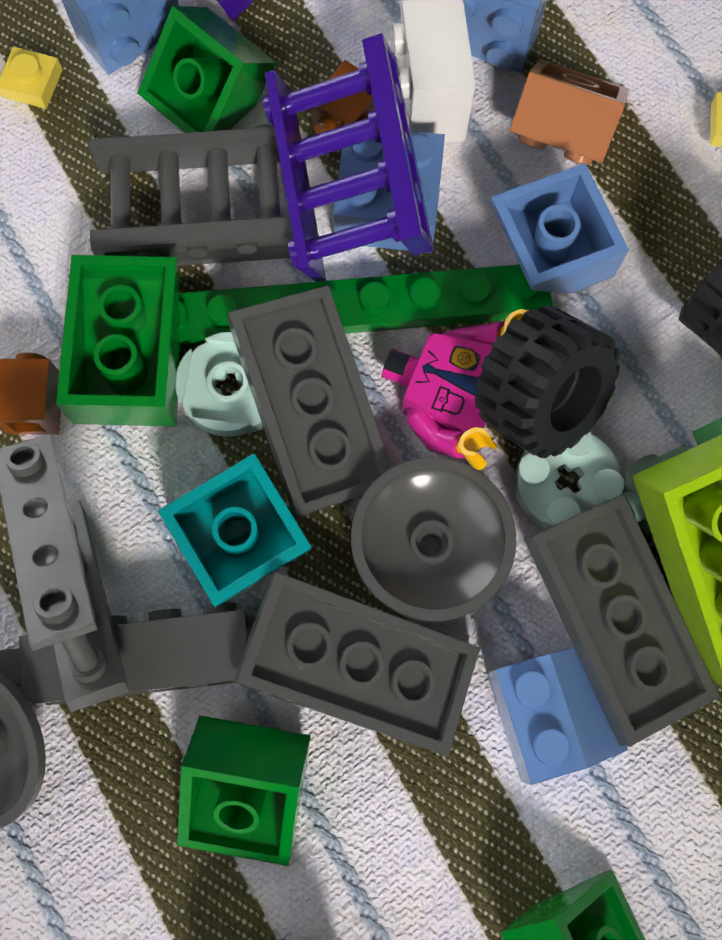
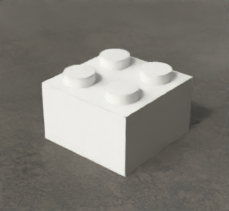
(435, 66)

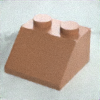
(568, 112)

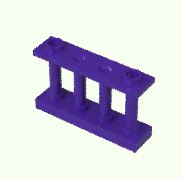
(395, 173)

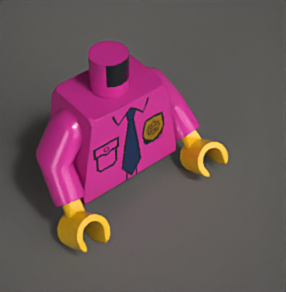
(443, 389)

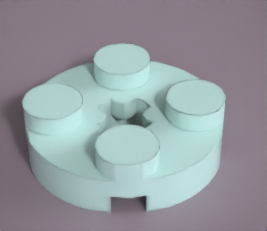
(205, 403)
(548, 505)

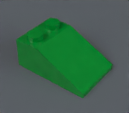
(120, 341)

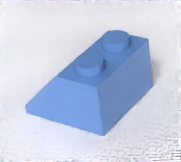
(561, 231)
(552, 716)

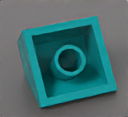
(234, 530)

